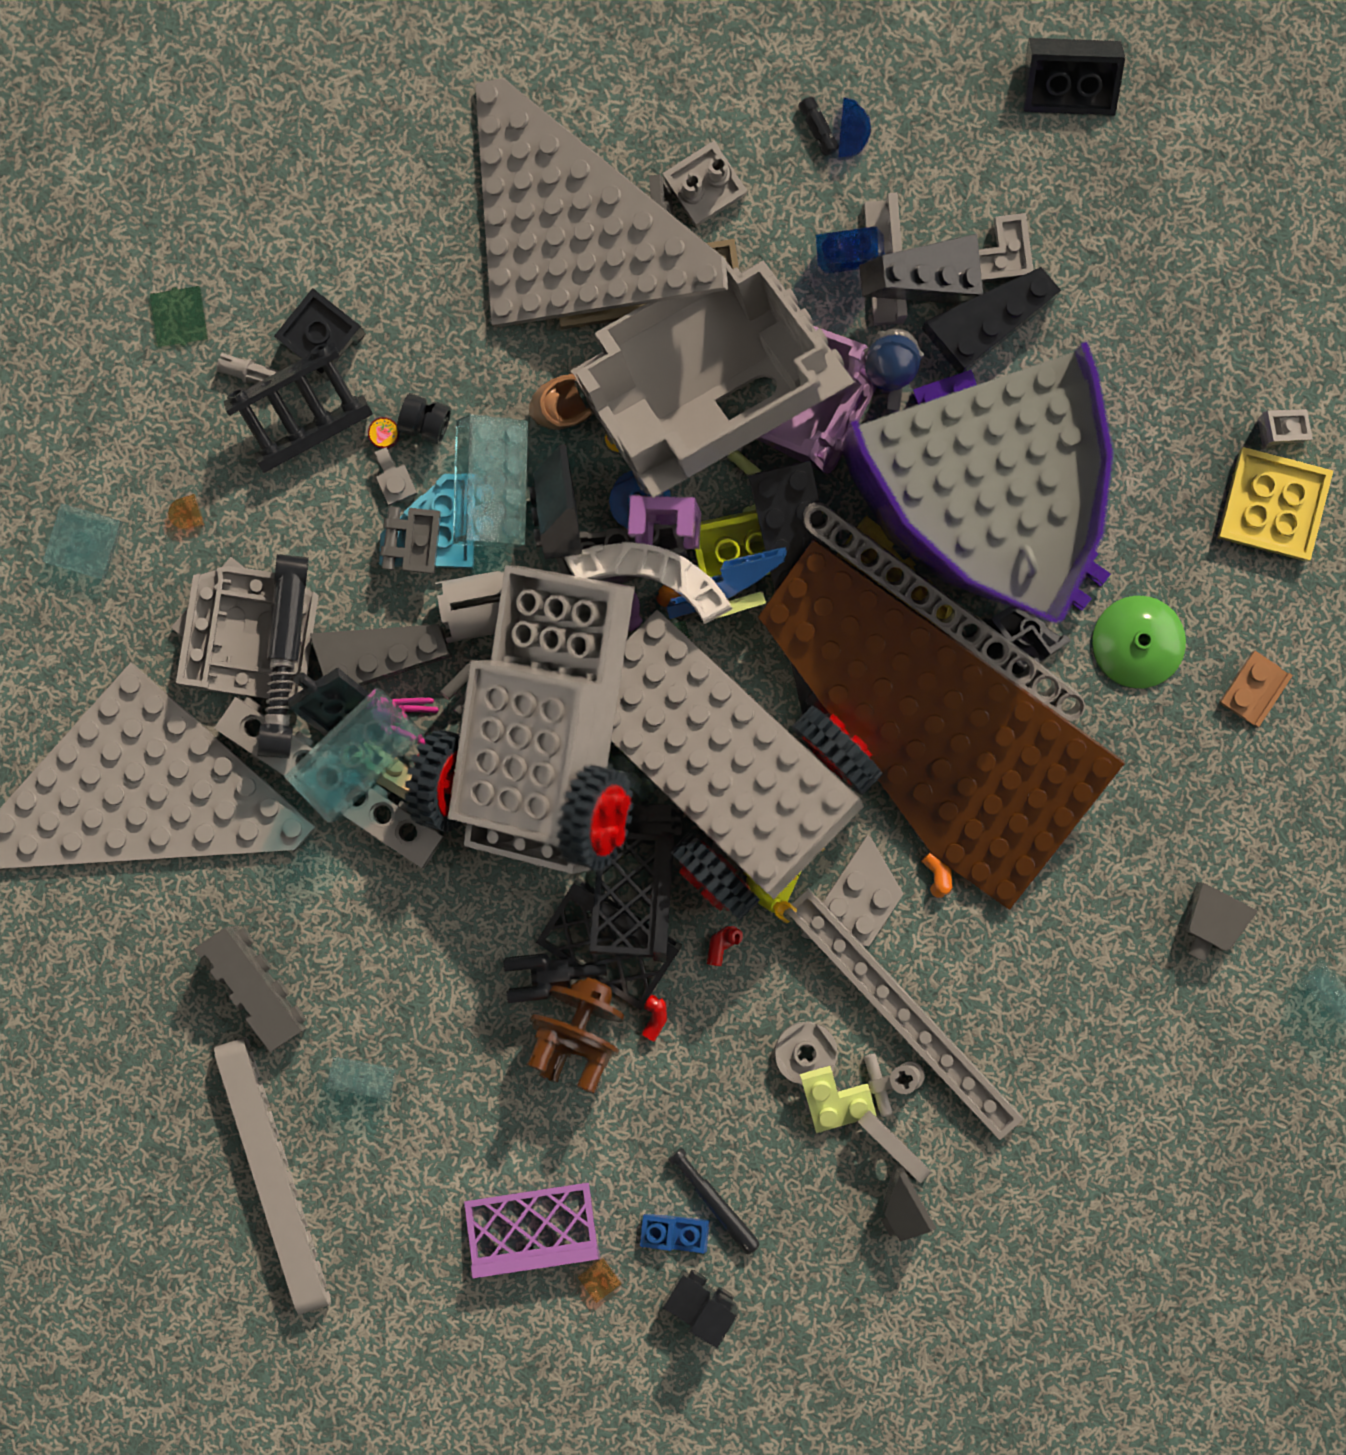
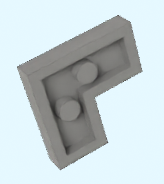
(1013, 250)

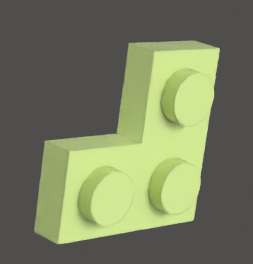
(834, 1108)

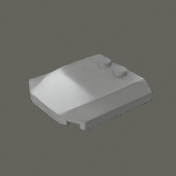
(227, 642)

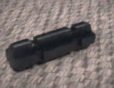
(818, 126)

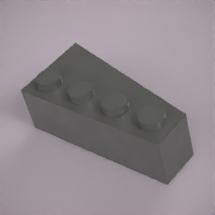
(380, 652)

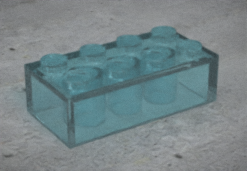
(490, 481)
(354, 755)

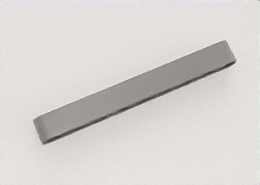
(271, 1177)

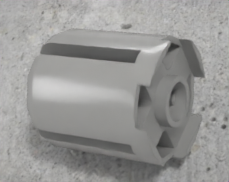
(468, 594)

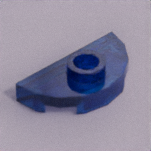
(854, 130)

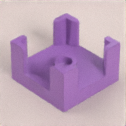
(665, 511)

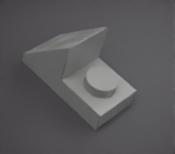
(1284, 427)

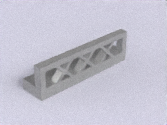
(886, 217)

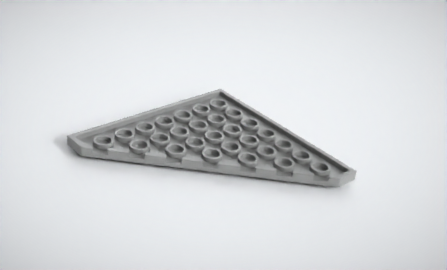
(571, 227)
(141, 786)

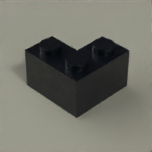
(702, 1307)

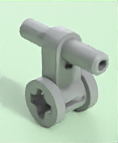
(879, 1084)

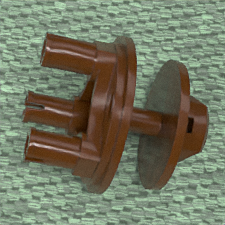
(561, 1040)

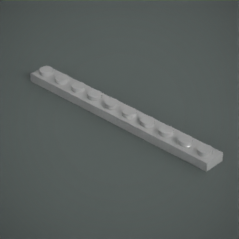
(904, 1014)

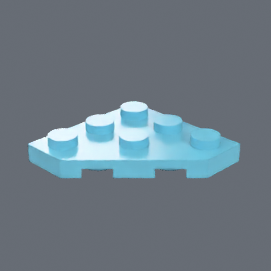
(439, 498)

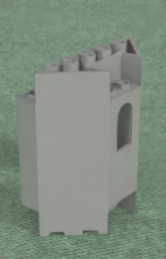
(682, 355)

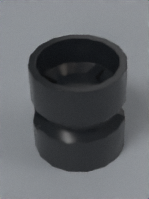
(423, 418)

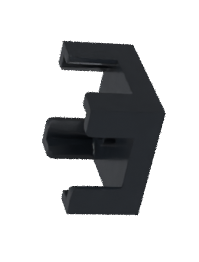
(317, 323)

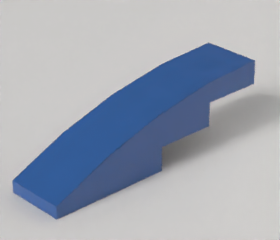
(734, 577)

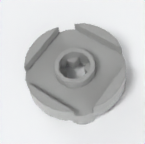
(805, 1034)

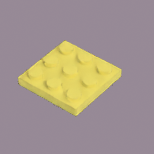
(1275, 504)

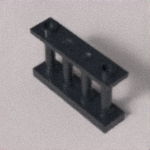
(298, 438)

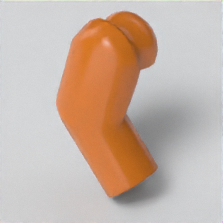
(942, 876)

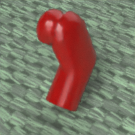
(721, 941)
(658, 1017)

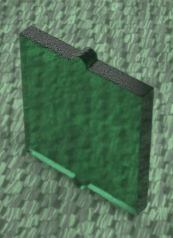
(178, 316)

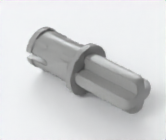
(243, 369)

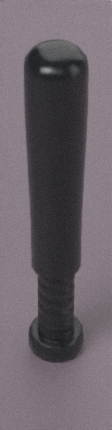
(727, 1217)

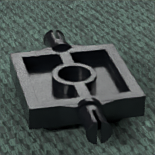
(326, 700)

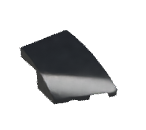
(1025, 633)

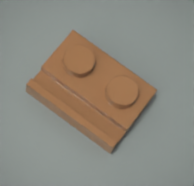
(1255, 689)

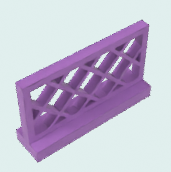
(534, 1258)

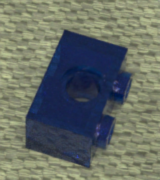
(848, 249)

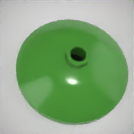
(1121, 654)

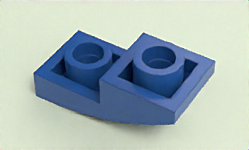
(674, 1232)

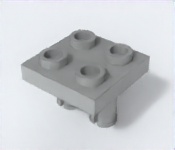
(704, 183)

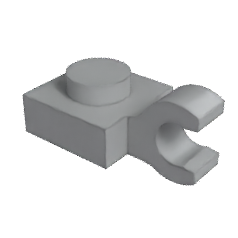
(394, 482)

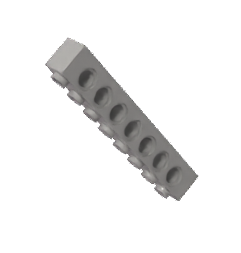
(235, 726)

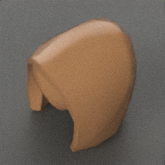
(558, 404)

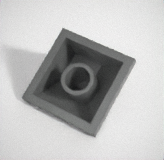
(904, 1209)

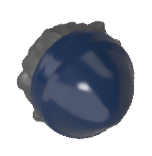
(892, 359)

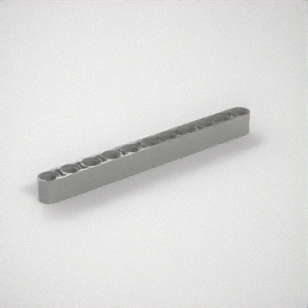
(955, 622)

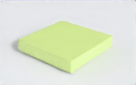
(745, 603)

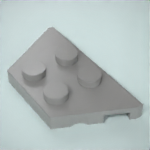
(863, 894)

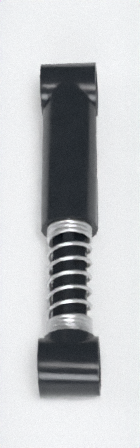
(283, 652)

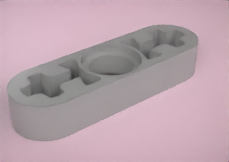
(894, 1146)

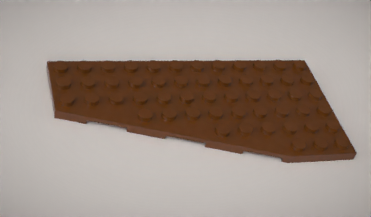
(959, 745)

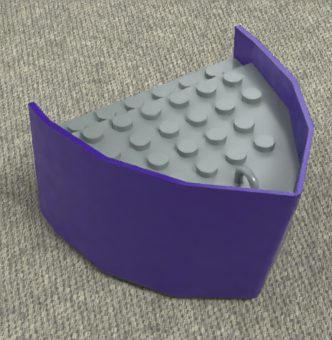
(995, 480)

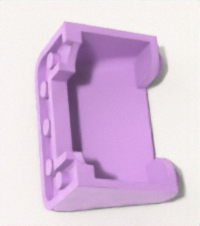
(822, 428)

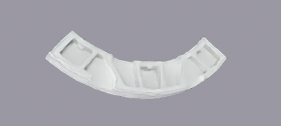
(653, 564)

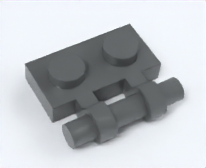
(420, 542)

